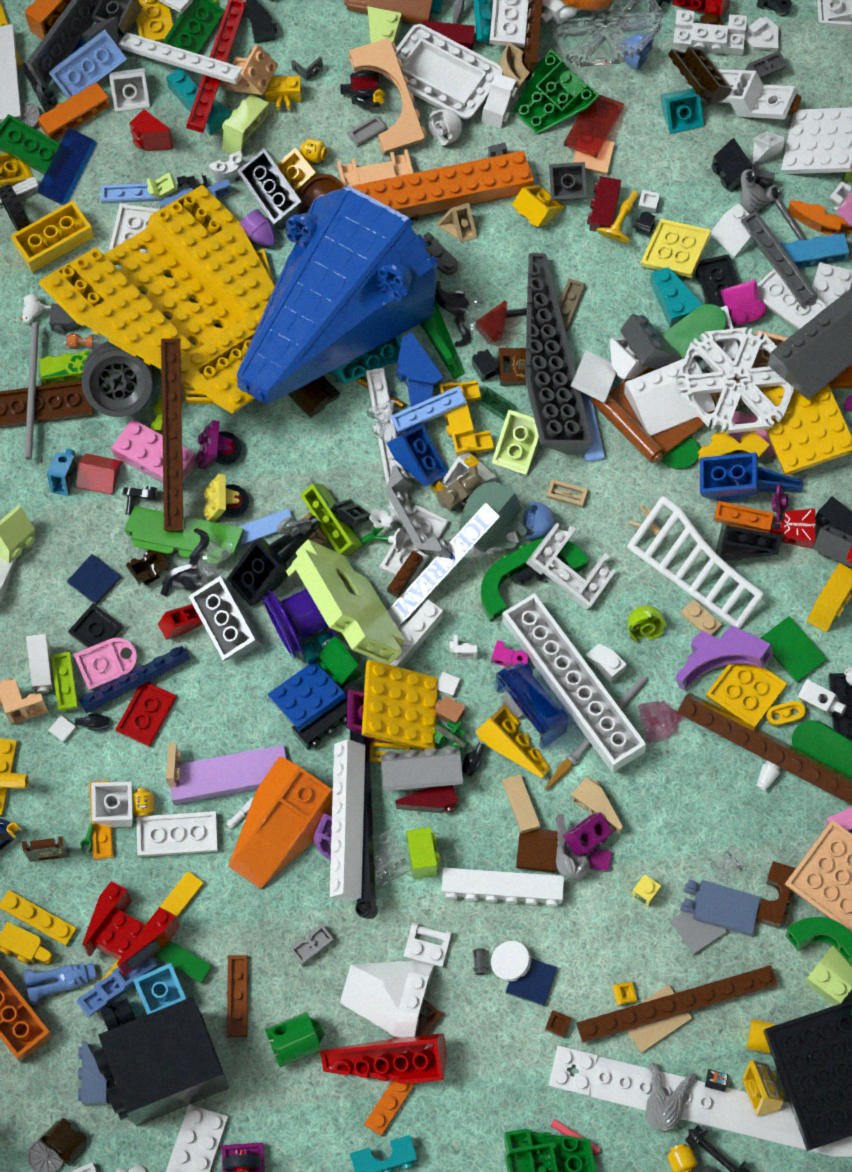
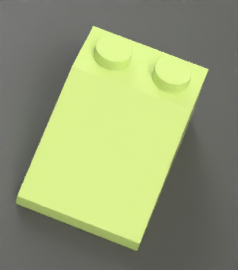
(517, 442)
(831, 977)

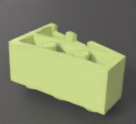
(384, 24)

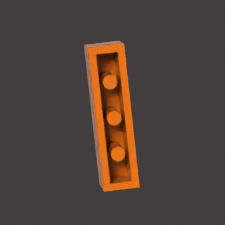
(74, 111)

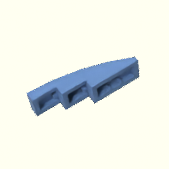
(112, 988)

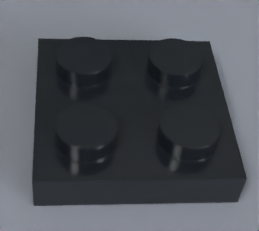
(94, 627)

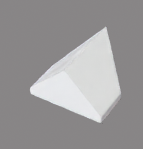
(767, 146)

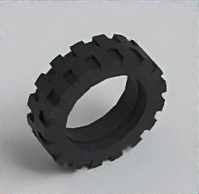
(13, 207)

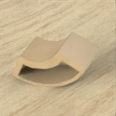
(512, 64)

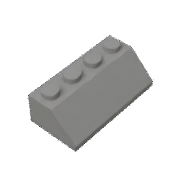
(225, 619)
(421, 768)

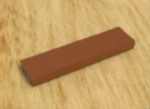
(237, 996)

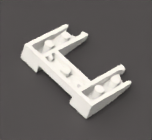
(583, 591)

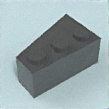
(648, 343)

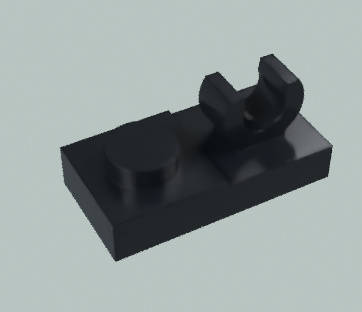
(524, 576)

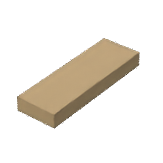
(520, 804)

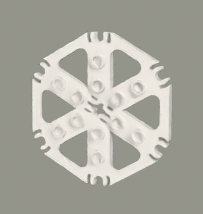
(723, 380)

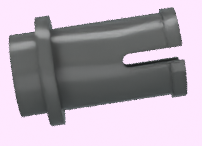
(480, 966)

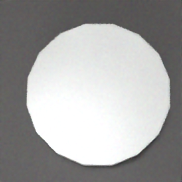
(510, 961)

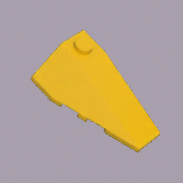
(505, 737)

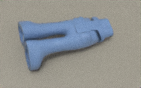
(68, 978)

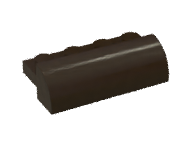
(701, 74)
(315, 396)

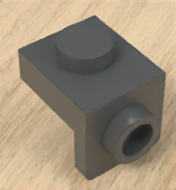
(763, 178)

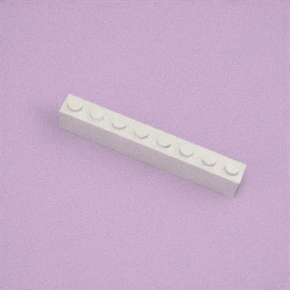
(347, 821)

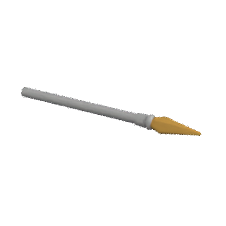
(572, 759)

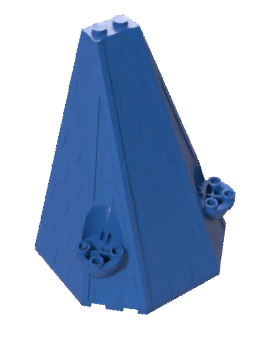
(342, 292)

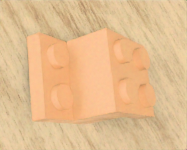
(14, 704)

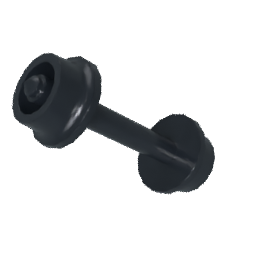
(696, 1137)

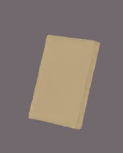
(650, 1034)

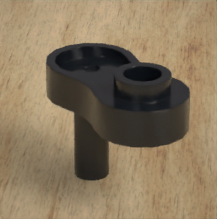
(149, 493)

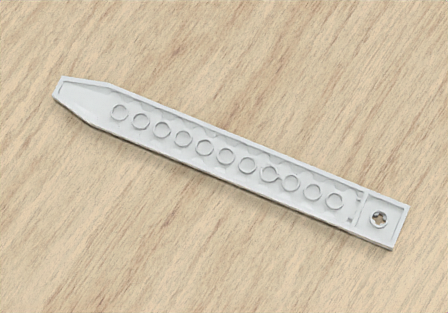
(726, 1110)

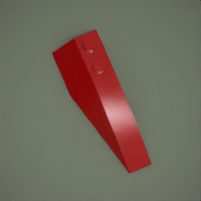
(396, 1060)

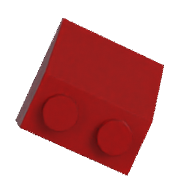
(150, 133)

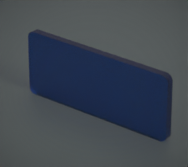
(66, 167)

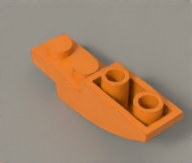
(815, 218)

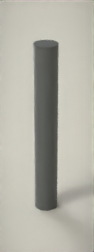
(790, 220)

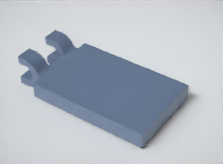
(721, 906)

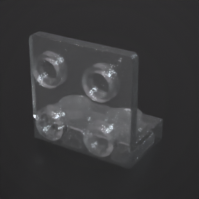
(389, 859)

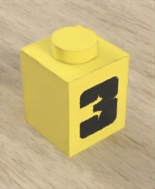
(646, 890)

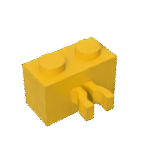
(283, 89)

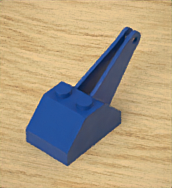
(417, 371)
(739, 477)

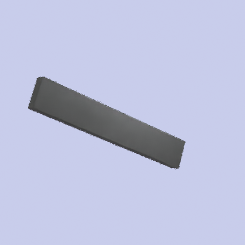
(779, 258)

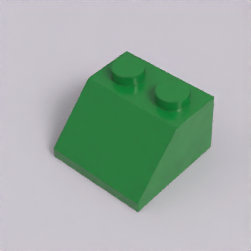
(339, 663)

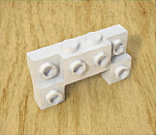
(708, 36)

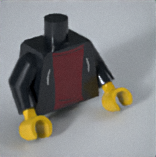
(364, 89)

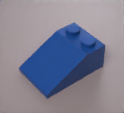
(418, 455)

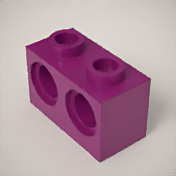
(586, 831)

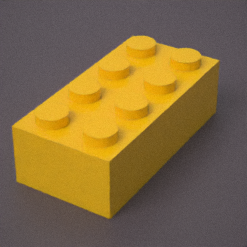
(52, 236)

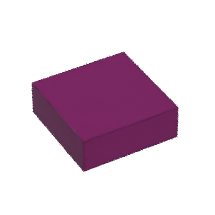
(600, 860)

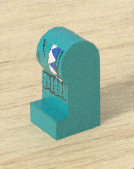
(314, 647)

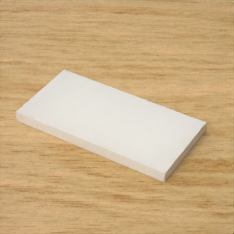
(9, 78)

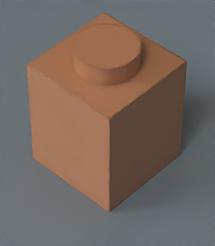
(449, 710)

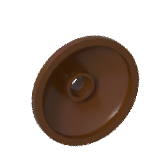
(319, 186)

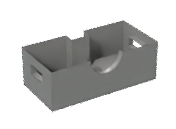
(312, 946)

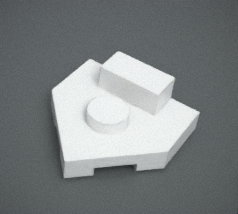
(762, 35)

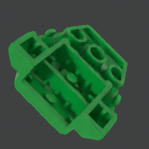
(547, 1153)

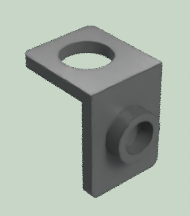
(311, 70)

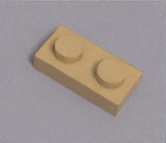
(700, 618)
(172, 771)

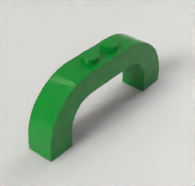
(515, 562)
(821, 930)

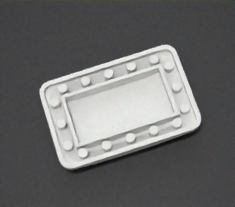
(445, 71)

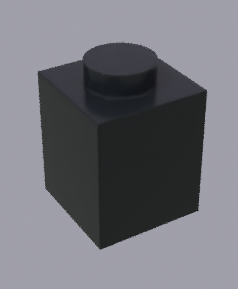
(484, 365)

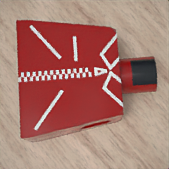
(797, 527)

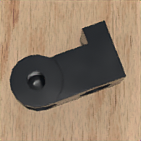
(781, 7)

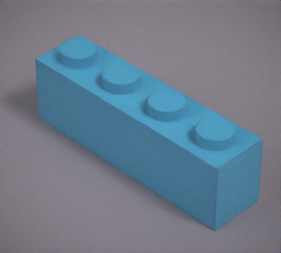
(818, 249)

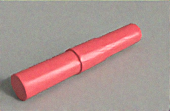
(568, 1132)

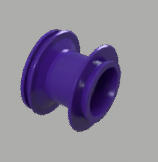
(295, 619)

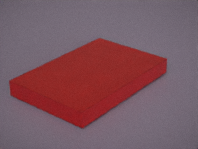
(146, 713)

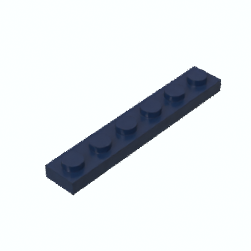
(134, 679)

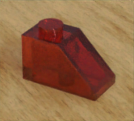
(492, 324)

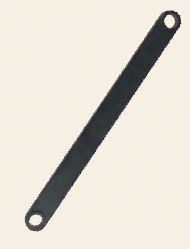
(366, 906)

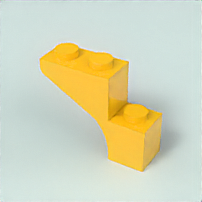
(725, 444)

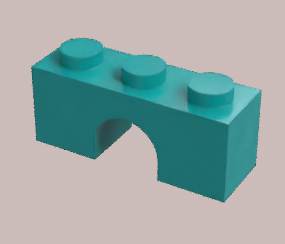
(402, 1156)

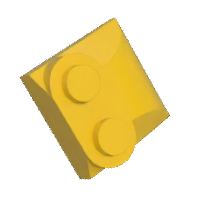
(298, 168)

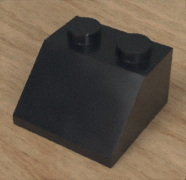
(730, 164)

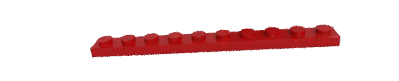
(220, 51)

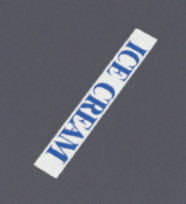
(441, 565)

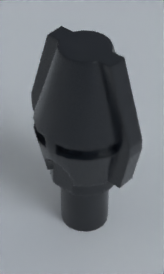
(93, 722)
(473, 760)

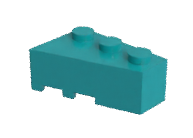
(673, 295)

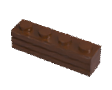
(405, 574)

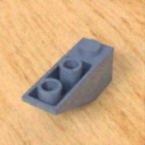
(93, 1085)

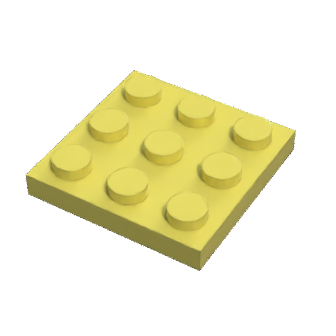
(676, 247)

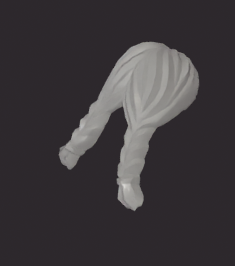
(566, 861)
(661, 1110)

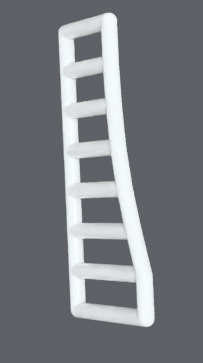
(701, 545)

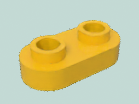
(784, 713)

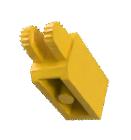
(24, 945)

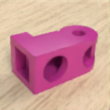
(507, 657)

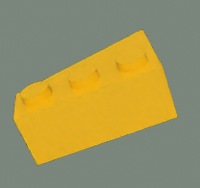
(832, 598)

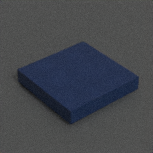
(93, 579)
(535, 984)

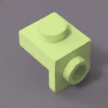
(162, 187)

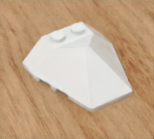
(388, 994)

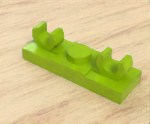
(64, 681)

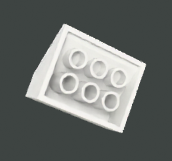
(657, 398)

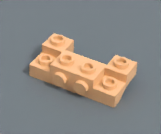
(354, 175)

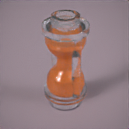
(74, 341)

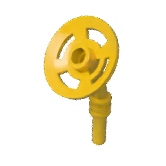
(615, 230)

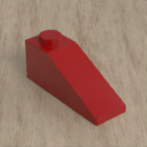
(179, 621)

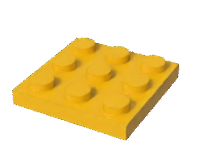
(746, 691)

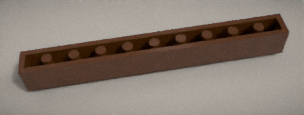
(767, 746)

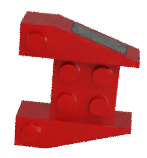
(123, 935)

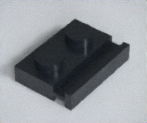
(351, 513)

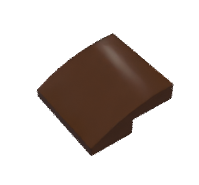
(537, 850)

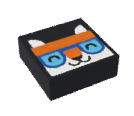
(716, 1080)

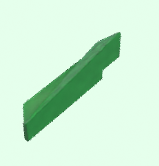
(442, 342)

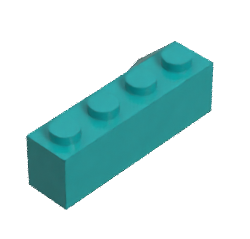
(186, 92)
(373, 359)

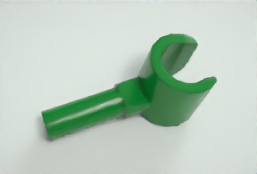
(88, 838)

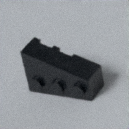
(745, 542)

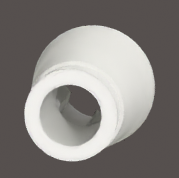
(767, 775)

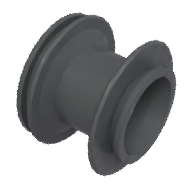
(106, 400)

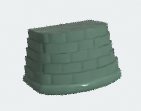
(505, 504)

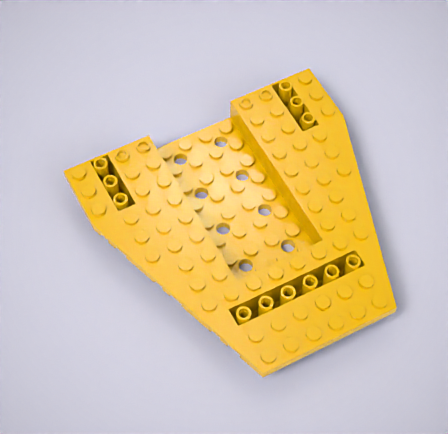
(209, 262)

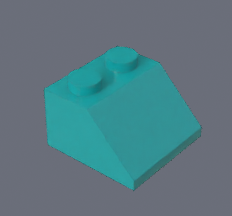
(682, 110)

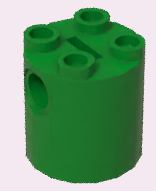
(295, 1038)

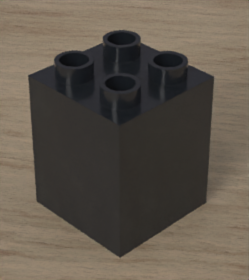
(160, 1063)

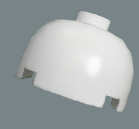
(445, 122)

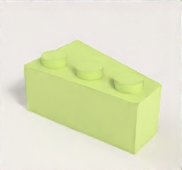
(243, 123)

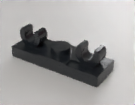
(44, 99)

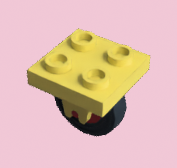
(224, 499)

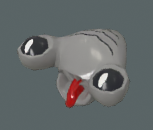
(752, 194)

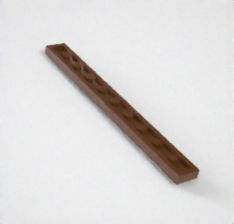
(172, 434)
(676, 1004)

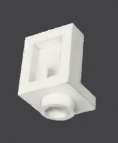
(463, 651)

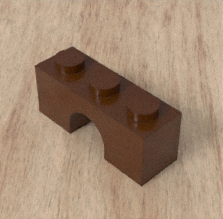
(773, 912)

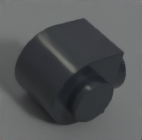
(644, 224)

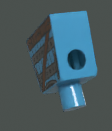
(62, 472)

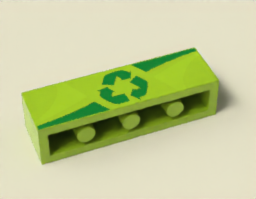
(64, 368)
(338, 533)

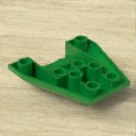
(553, 95)

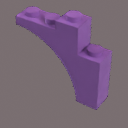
(733, 648)

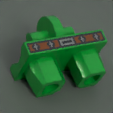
(443, 732)

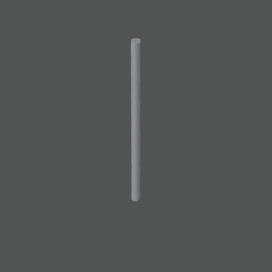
(31, 391)

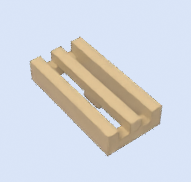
(564, 499)

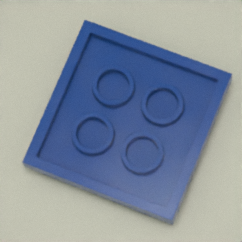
(307, 695)

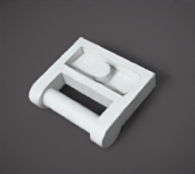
(426, 951)

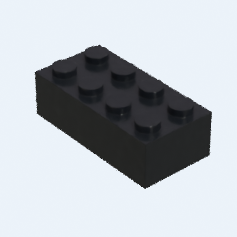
(272, 188)

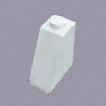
(40, 663)

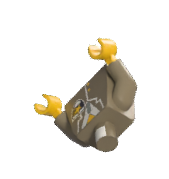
(460, 488)

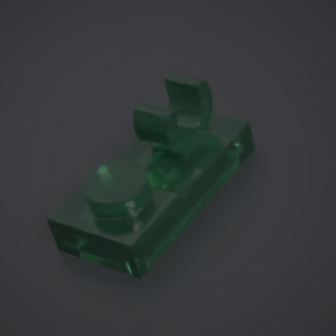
(495, 403)

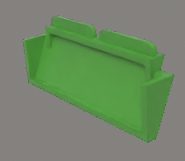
(148, 533)

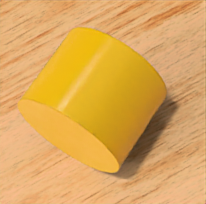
(756, 1039)

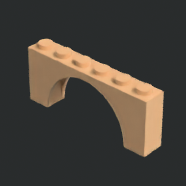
(381, 58)

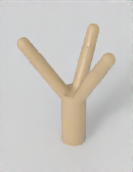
(654, 528)

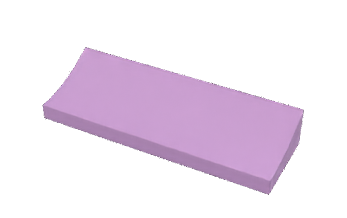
(224, 775)

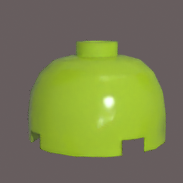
(648, 620)

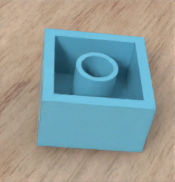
(159, 988)

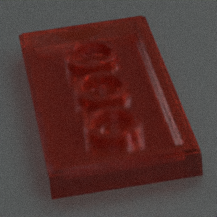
(594, 126)

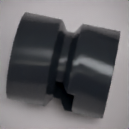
(117, 1015)

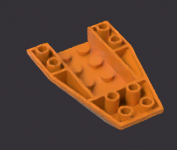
(280, 822)

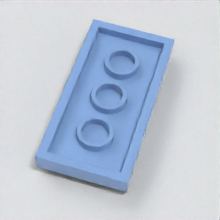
(87, 64)

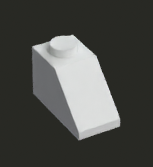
(606, 662)

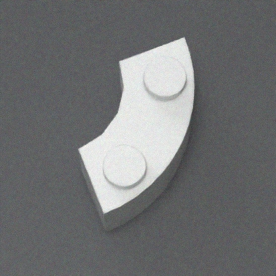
(499, 101)

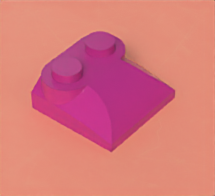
(743, 302)

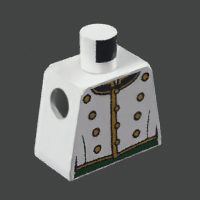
(815, 696)

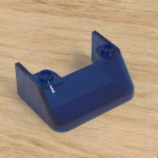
(533, 702)

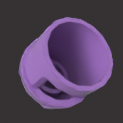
(258, 229)

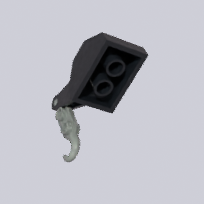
(262, 567)

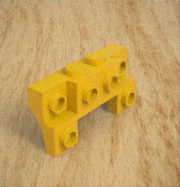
(461, 425)

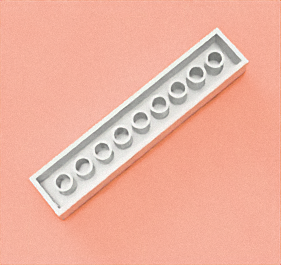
(573, 683)

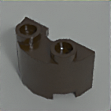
(148, 568)
(64, 1141)

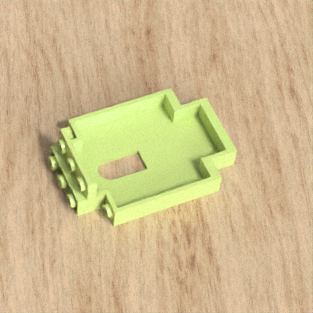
(357, 616)

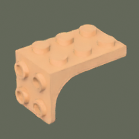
(255, 73)

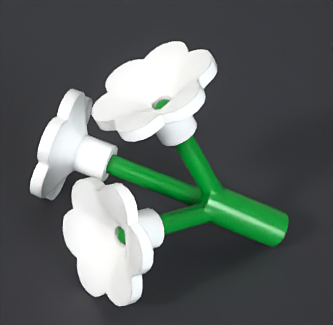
(382, 520)

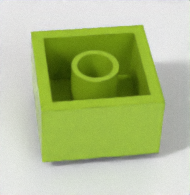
(421, 852)

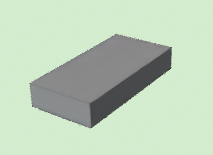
(366, 130)

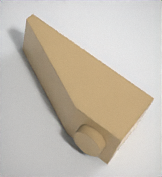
(593, 800)

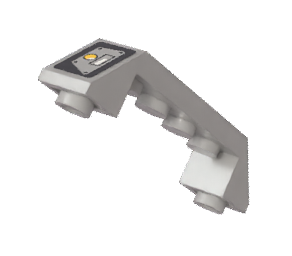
(397, 484)

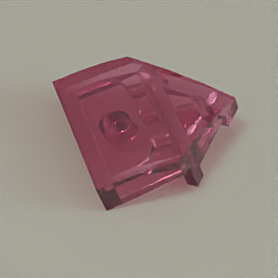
(658, 720)

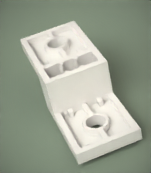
(753, 98)

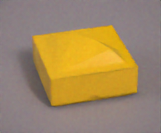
(624, 993)

